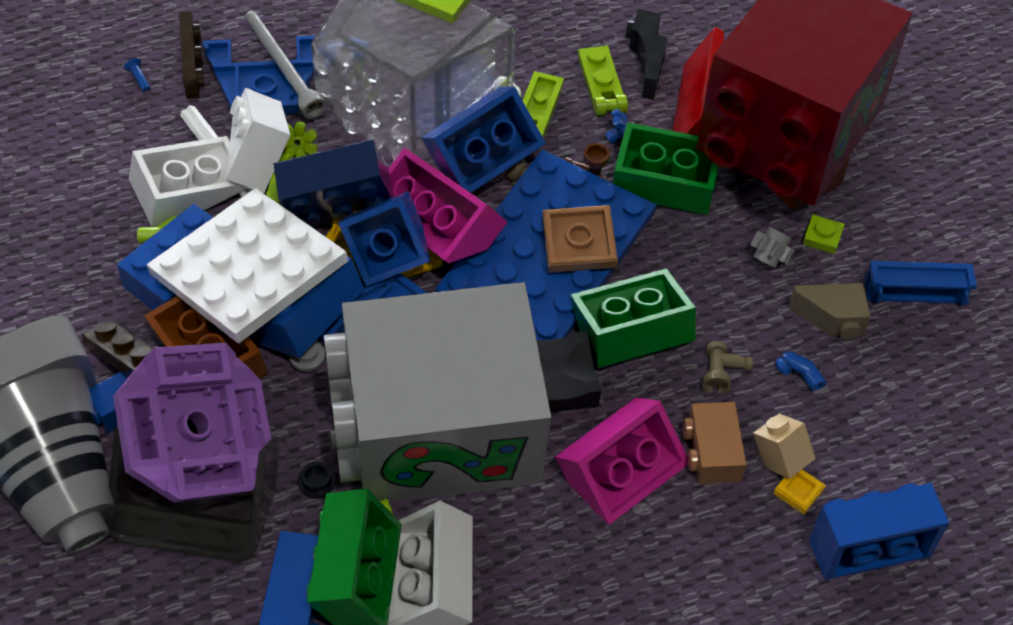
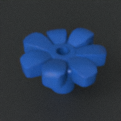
(619, 121)

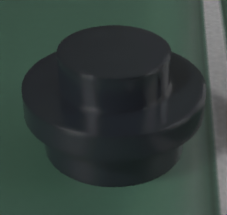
(316, 480)

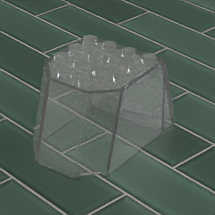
(406, 71)

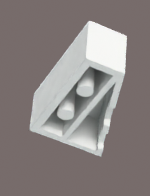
(256, 139)

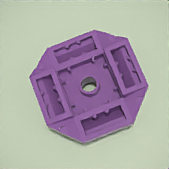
(214, 393)

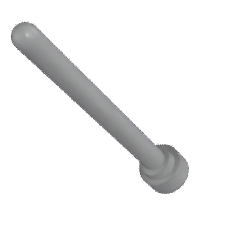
(309, 101)

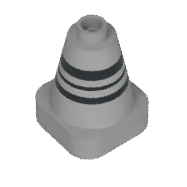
(51, 435)

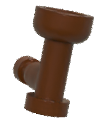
(595, 158)

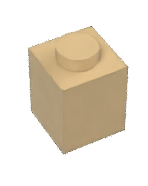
(784, 445)

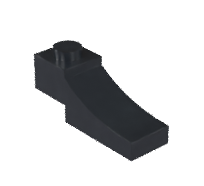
(649, 48)

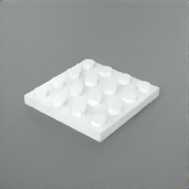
(247, 264)

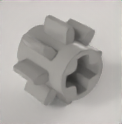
(772, 247)

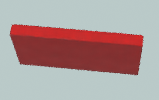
(695, 83)

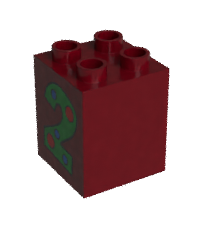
(800, 89)

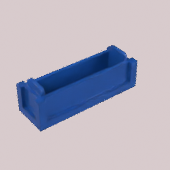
(919, 282)

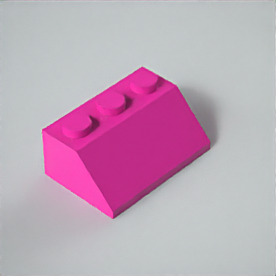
(623, 458)

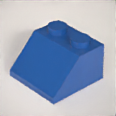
(386, 238)

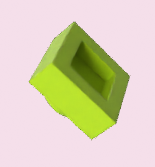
(823, 234)

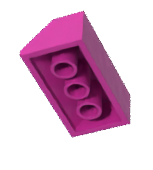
(452, 218)

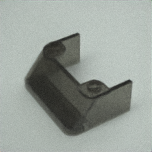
(206, 527)

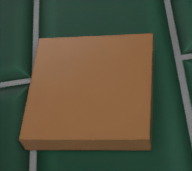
(579, 238)

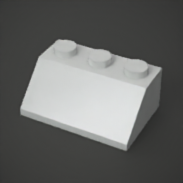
(433, 568)

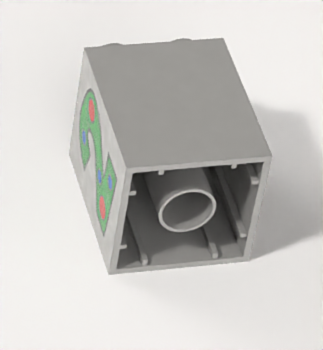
(439, 393)

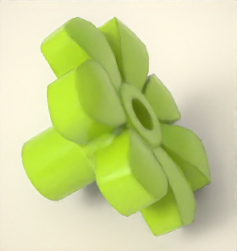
(304, 145)

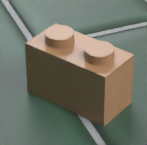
(715, 442)

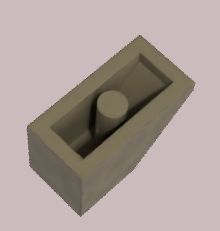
(833, 308)

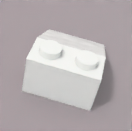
(181, 174)

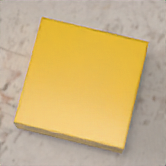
(800, 490)

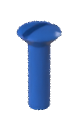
(134, 66)

